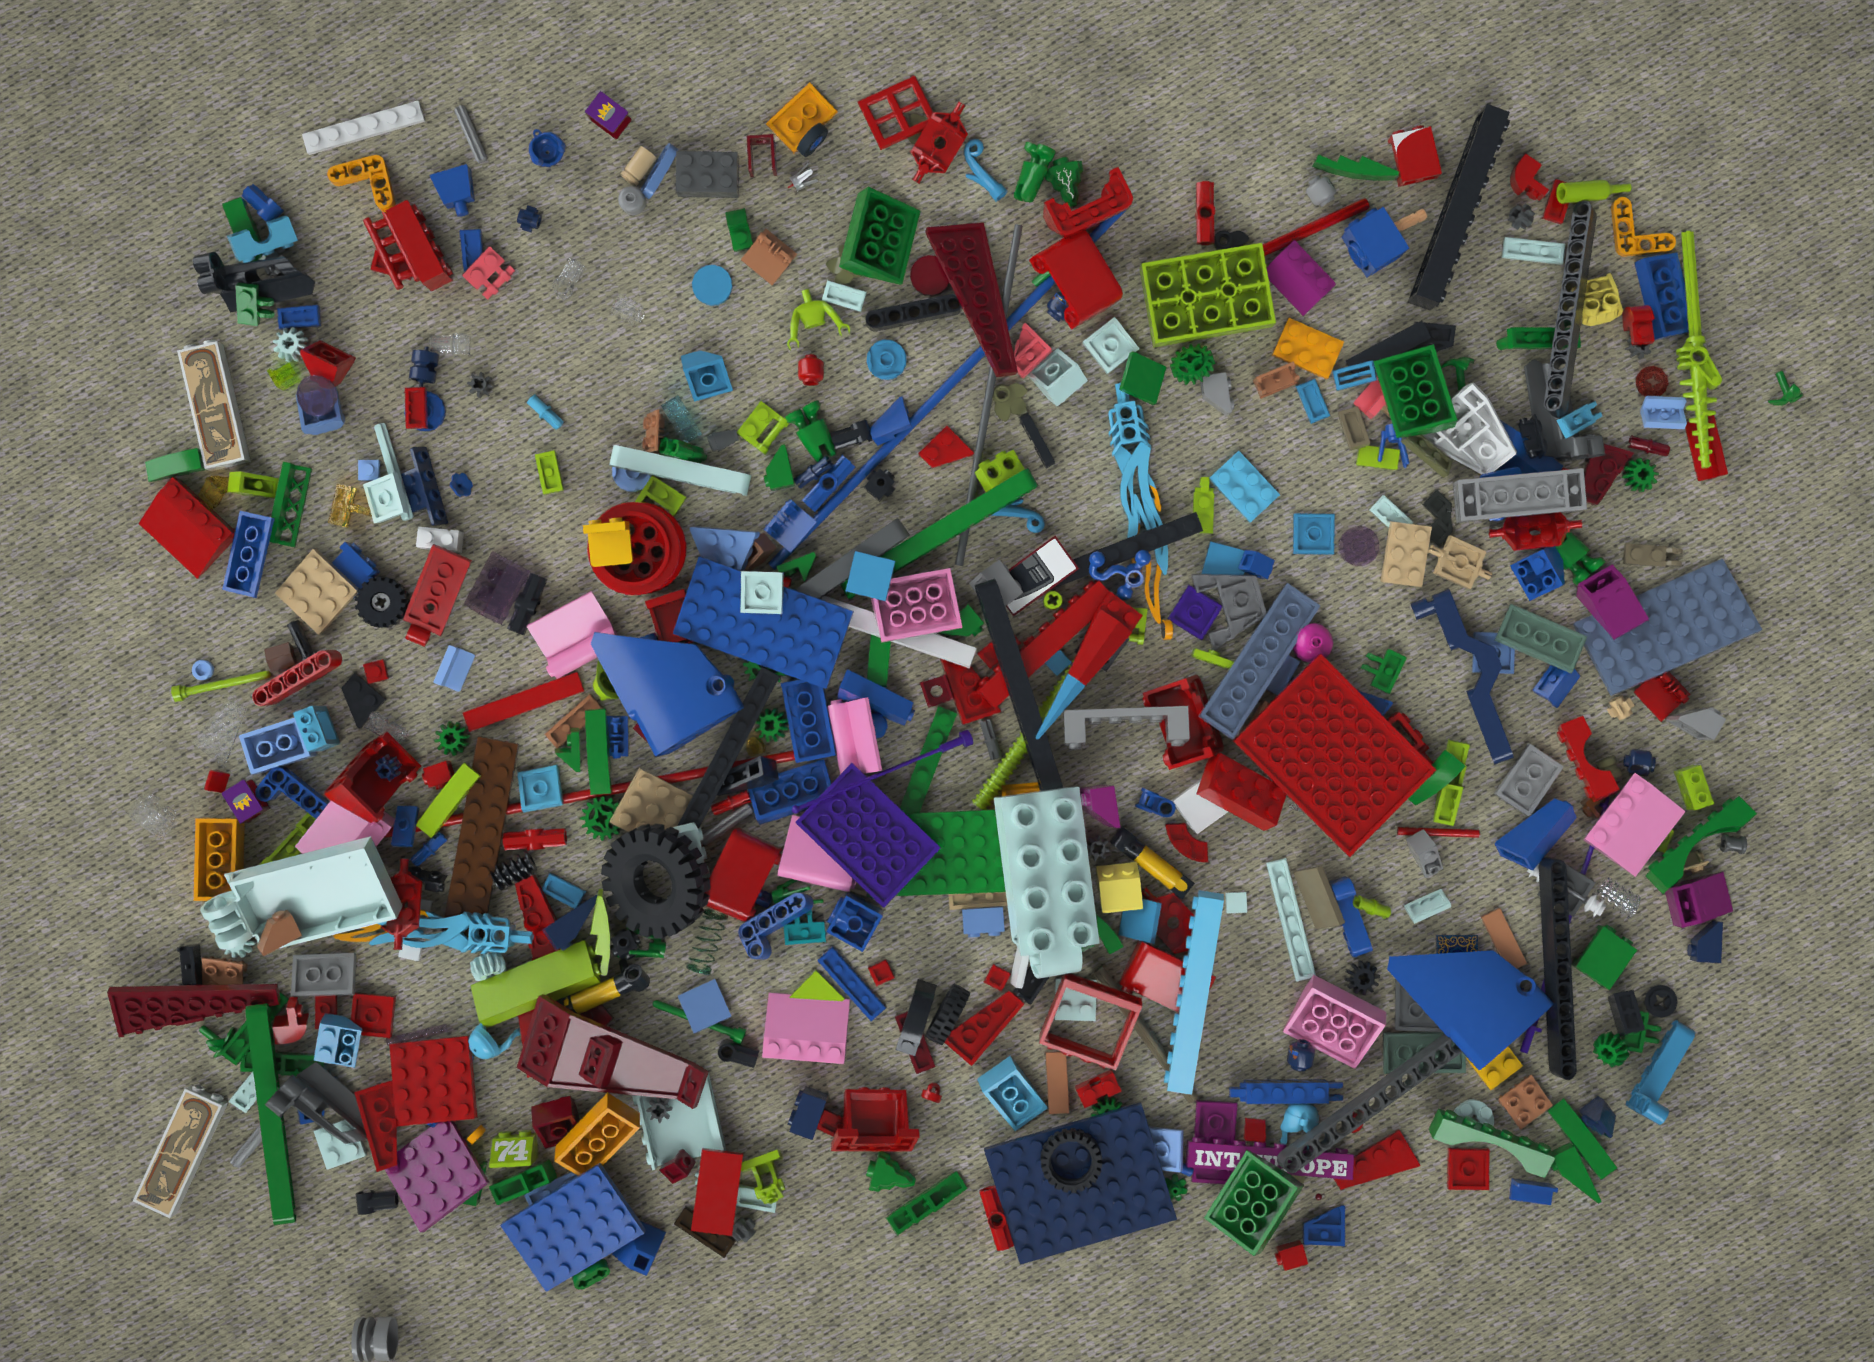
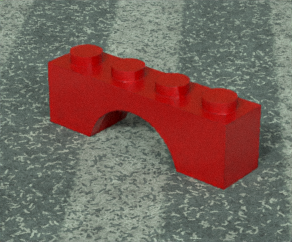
(1598, 782)

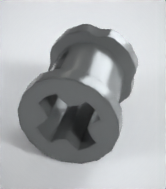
(1733, 844)

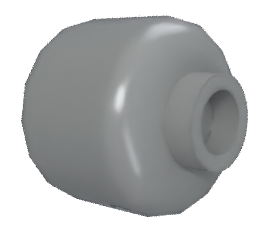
(1320, 191)
(632, 200)

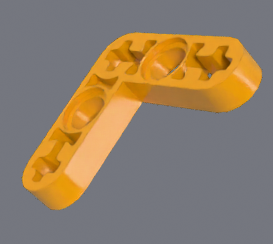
(373, 174)
(1634, 241)

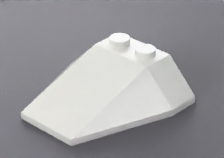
(1478, 436)

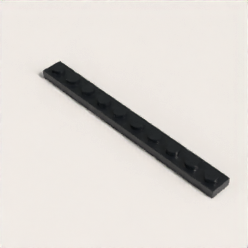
(730, 747)

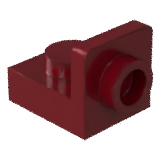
(678, 1167)

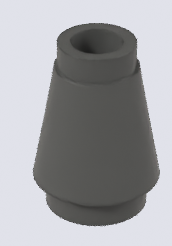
(723, 439)

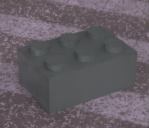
(707, 174)

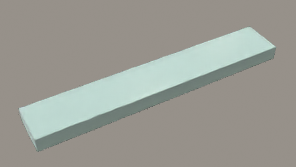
(1290, 919)

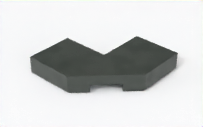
(1440, 509)

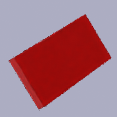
(717, 1192)

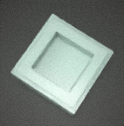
(1236, 902)

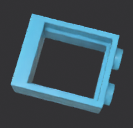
(320, 729)

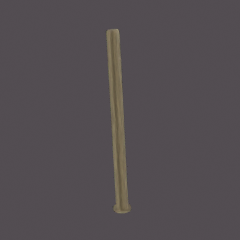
(1141, 1028)

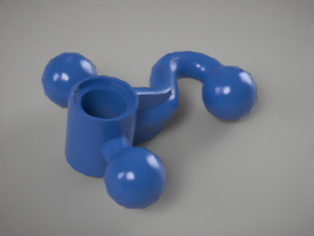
(1125, 591)

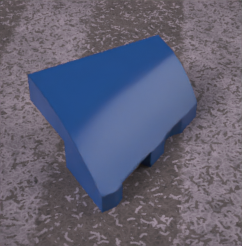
(892, 421)

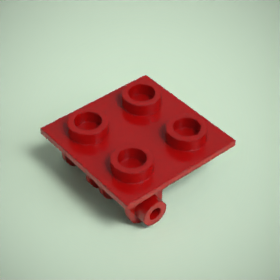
(1662, 694)

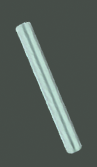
(391, 461)

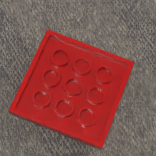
(433, 1081)

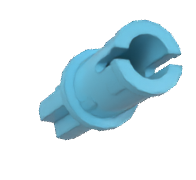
(545, 412)

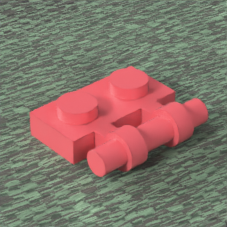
(483, 268)

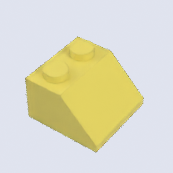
(1119, 887)

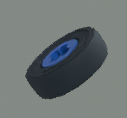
(812, 139)

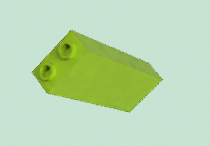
(518, 988)

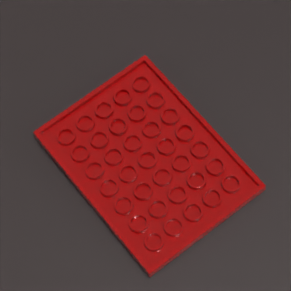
(1334, 755)

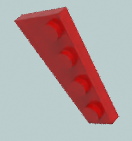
(536, 915)
(981, 1029)
(379, 1121)

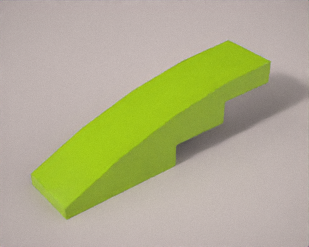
(1450, 796)
(448, 800)
(601, 927)

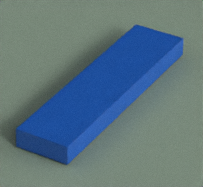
(851, 984)

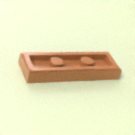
(573, 719)
(1503, 938)
(1057, 1082)

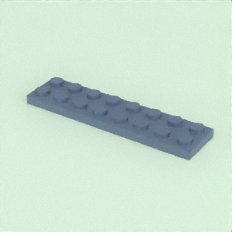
(1259, 661)

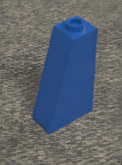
(880, 699)
(1537, 834)

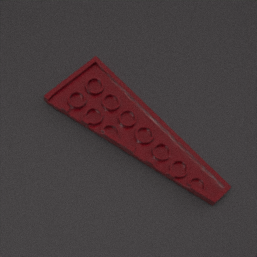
(970, 270)
(158, 1006)

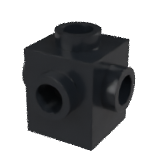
(880, 492)
(632, 944)

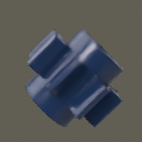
(529, 218)
(388, 767)

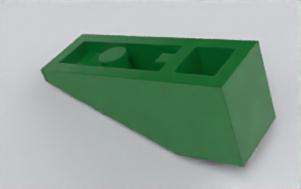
(1571, 1167)

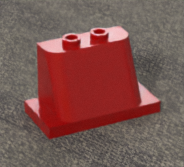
(875, 1121)

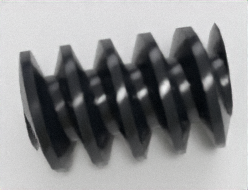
(514, 871)

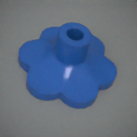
(461, 484)

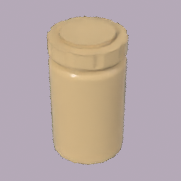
(638, 166)

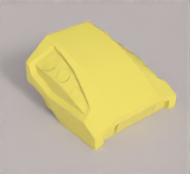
(1601, 301)

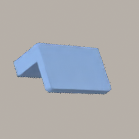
(454, 668)

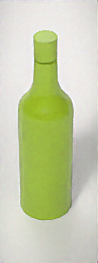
(1588, 190)

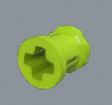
(1053, 594)

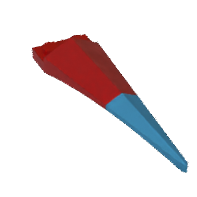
(1107, 632)

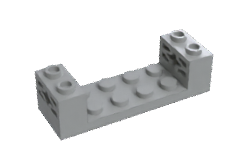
(1519, 495)
(1175, 719)

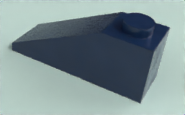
(567, 927)

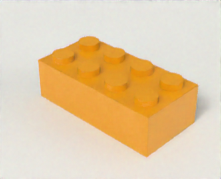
(217, 852)
(597, 1135)

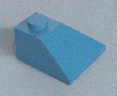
(705, 374)

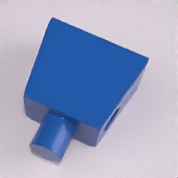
(455, 188)

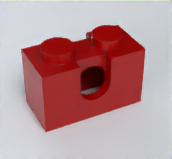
(1090, 1094)

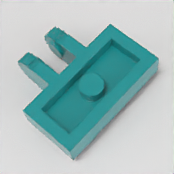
(805, 932)

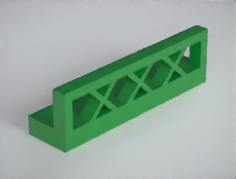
(283, 498)

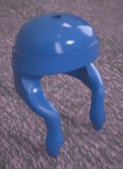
(546, 142)

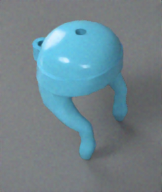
(484, 1045)
(1298, 1118)

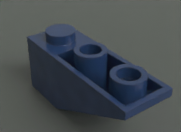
(1598, 1117)

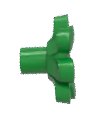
(1176, 1184)

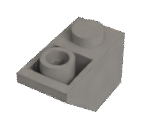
(1216, 392)
(1425, 853)

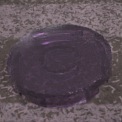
(316, 395)
(1358, 546)

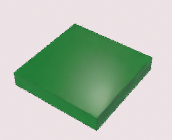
(1142, 378)

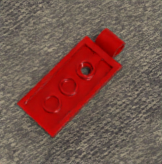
(437, 585)

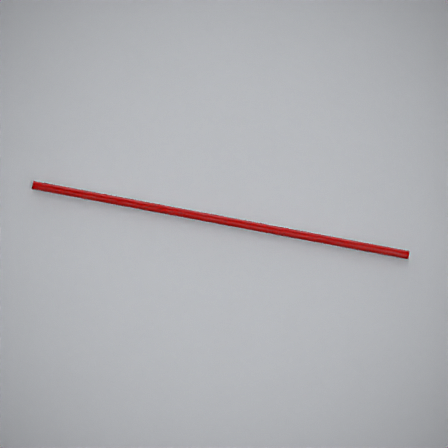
(622, 787)

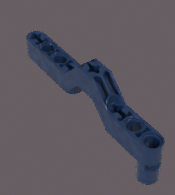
(1489, 665)

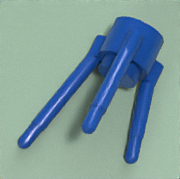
(1390, 435)

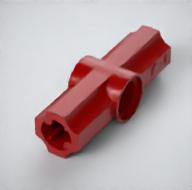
(1205, 201)
(535, 839)
(1000, 1230)

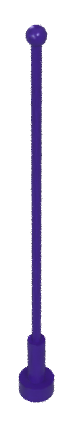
(964, 739)

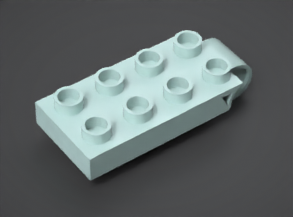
(1047, 878)
(321, 889)

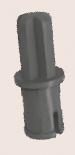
(991, 739)

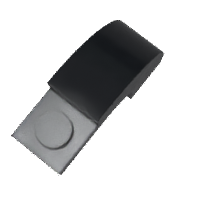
(916, 1017)

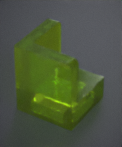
(284, 376)

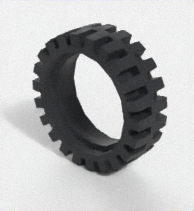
(947, 1014)
(1071, 1184)

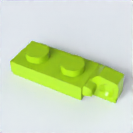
(1204, 505)

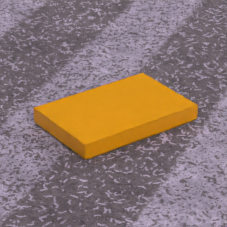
(800, 116)

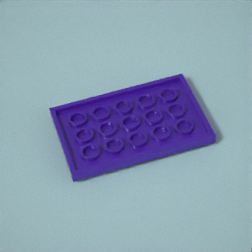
(868, 836)

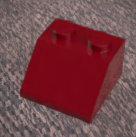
(554, 1120)

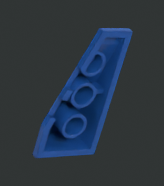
(1523, 461)

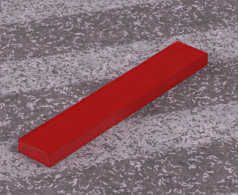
(523, 701)

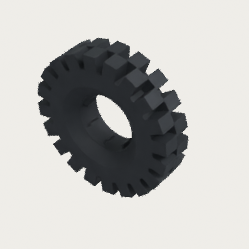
(635, 900)

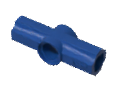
(838, 474)

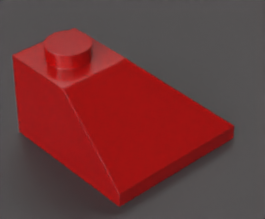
(327, 361)

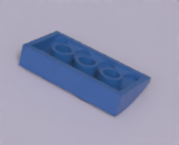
(1665, 293)
(248, 554)
(808, 720)
(792, 788)

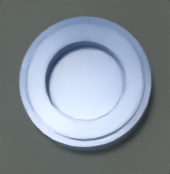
(202, 670)

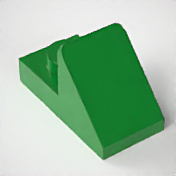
(739, 229)
(802, 563)
(571, 755)

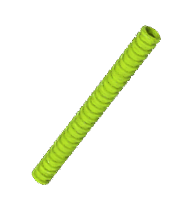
(1013, 757)

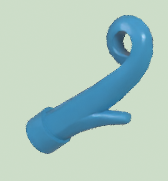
(981, 176)
(1013, 511)

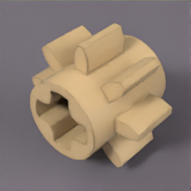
(1620, 707)

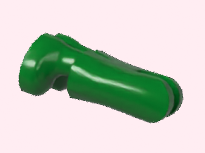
(1033, 172)
(813, 434)
(1575, 550)

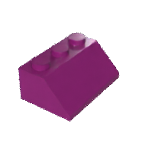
(1299, 278)

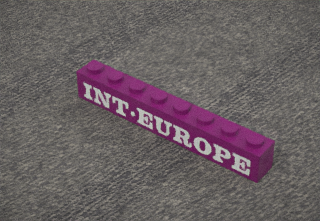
(1226, 1156)

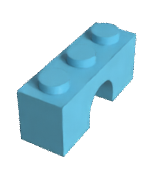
(280, 235)

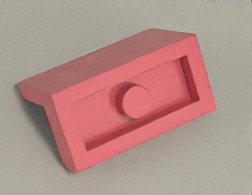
(1371, 400)

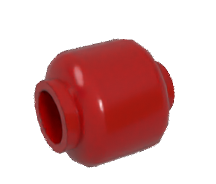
(810, 370)

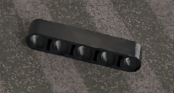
(903, 310)

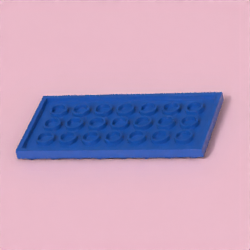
(796, 643)

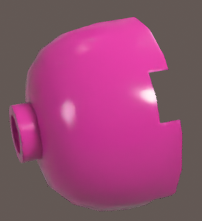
(1309, 635)

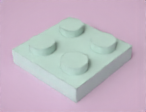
(1110, 345)
(386, 498)
(762, 592)
(1075, 1005)
(335, 1151)

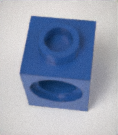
(1256, 564)

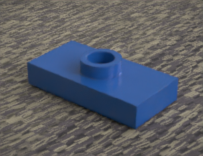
(471, 246)
(299, 317)
(405, 826)

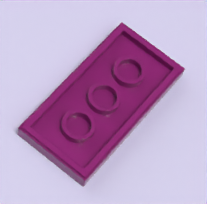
(1212, 1121)

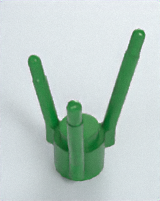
(782, 893)
(655, 949)

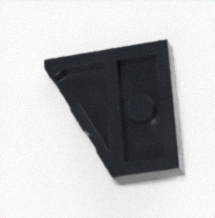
(1441, 336)
(361, 699)

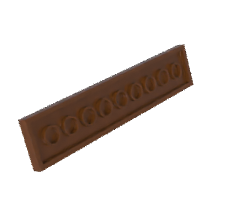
(482, 828)

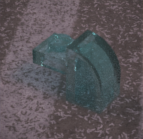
(681, 419)

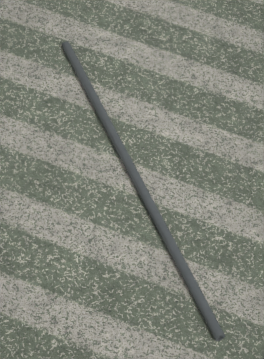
(989, 392)

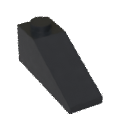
(750, 775)

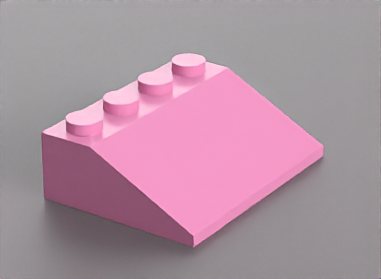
(917, 606)
(1634, 824)
(340, 826)
(1335, 1021)
(805, 1029)

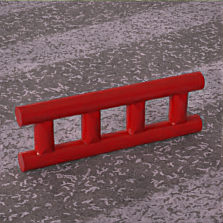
(380, 245)

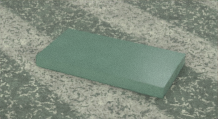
(1541, 638)
(1401, 1046)

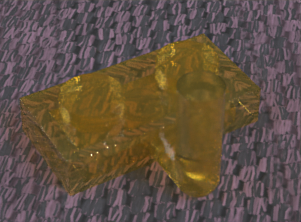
(344, 505)

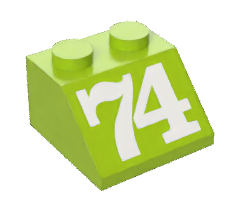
(514, 1149)

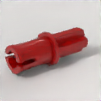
(731, 803)

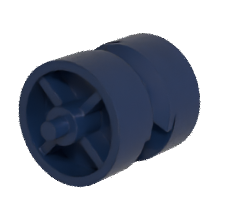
(424, 365)

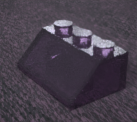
(497, 588)

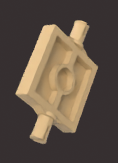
(1459, 562)

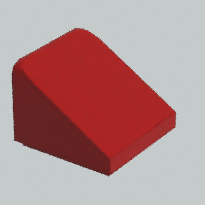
(216, 781)
(1255, 1130)

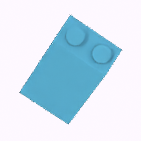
(1012, 1093)

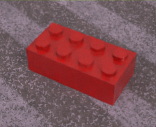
(419, 246)
(1241, 792)

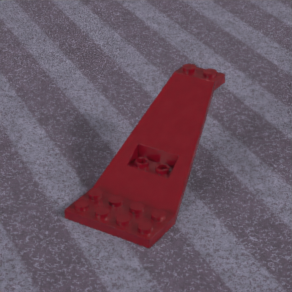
(567, 1046)

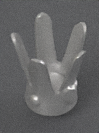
(799, 177)

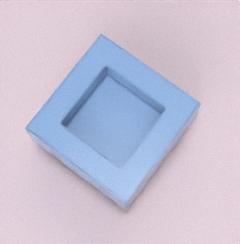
(368, 470)

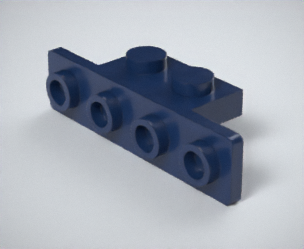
(423, 488)

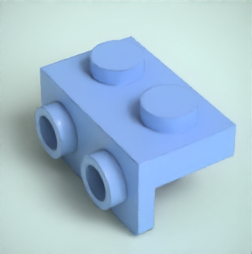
(1663, 412)

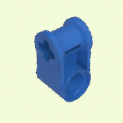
(1154, 803)

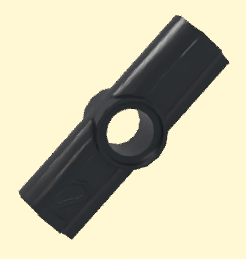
(527, 603)

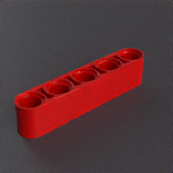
(289, 681)

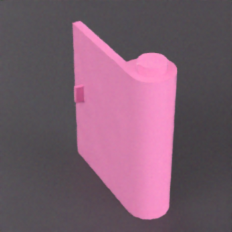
(568, 634)
(854, 735)
(809, 863)

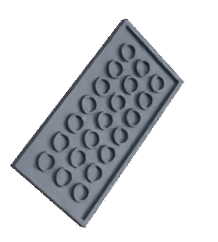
(1684, 624)

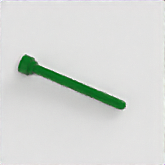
(736, 1034)

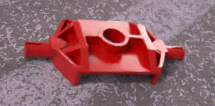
(924, 151)
(1551, 526)
(408, 889)
(1172, 907)

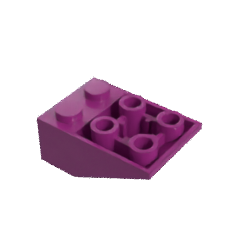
(1611, 602)
(1698, 900)

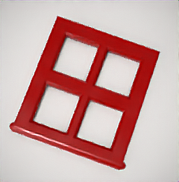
(898, 112)

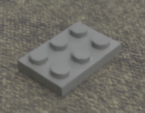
(1528, 780)
(323, 974)

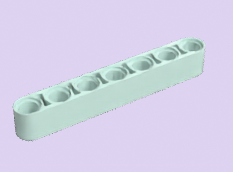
(679, 470)

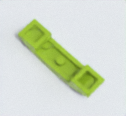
(287, 847)

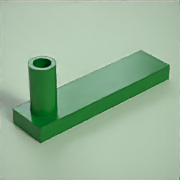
(1529, 338)

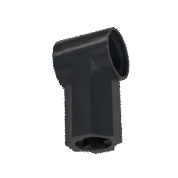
(852, 435)
(741, 1054)
(374, 1201)

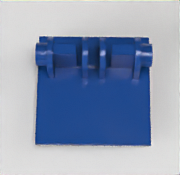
(790, 525)
(618, 735)

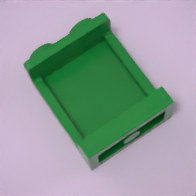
(1605, 957)

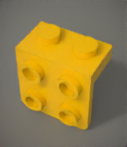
(609, 542)

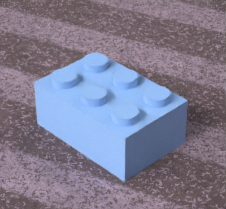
(274, 746)

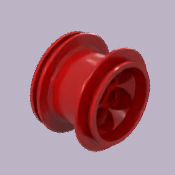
(662, 569)

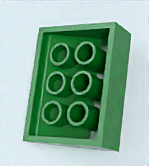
(879, 237)
(1415, 392)
(1253, 1202)

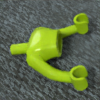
(812, 315)

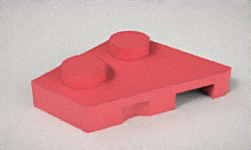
(1029, 351)

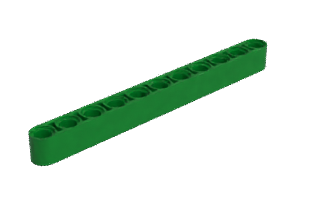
(958, 521)
(271, 1125)

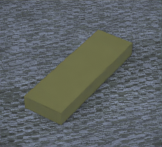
(1429, 454)

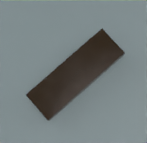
(718, 1243)

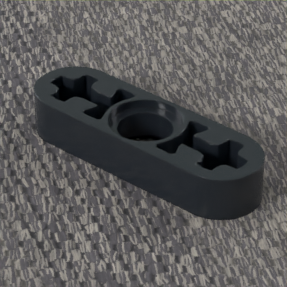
(1034, 435)

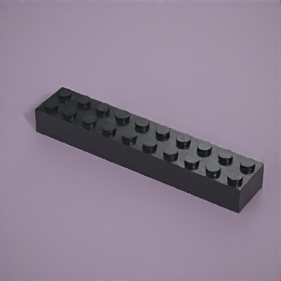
(1459, 207)

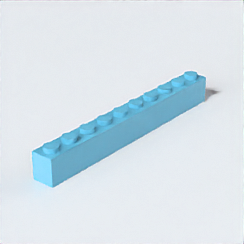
(1195, 991)

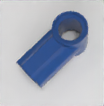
(265, 206)

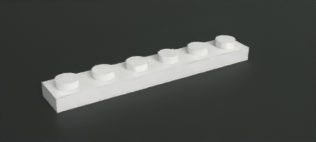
(363, 127)

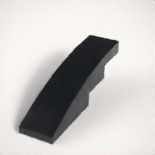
(1394, 345)

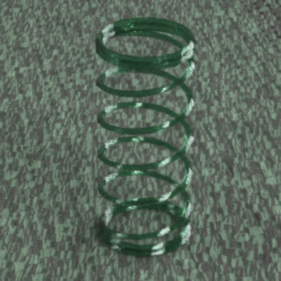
(693, 967)

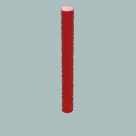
(1440, 832)

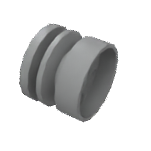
(374, 1339)

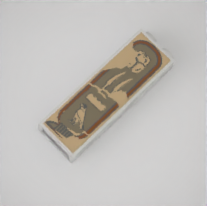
(213, 405)
(180, 1150)

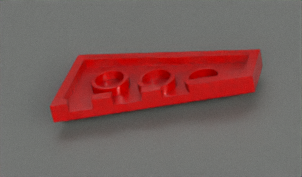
(963, 685)
(1381, 1160)

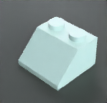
(1058, 377)

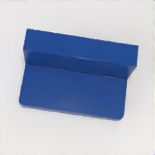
(1556, 685)
(1532, 1191)

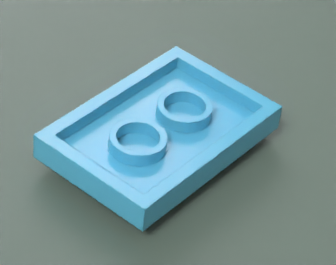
(1244, 486)

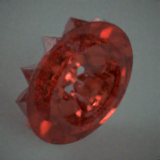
(1646, 388)

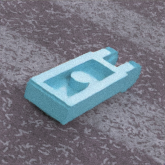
(1578, 419)

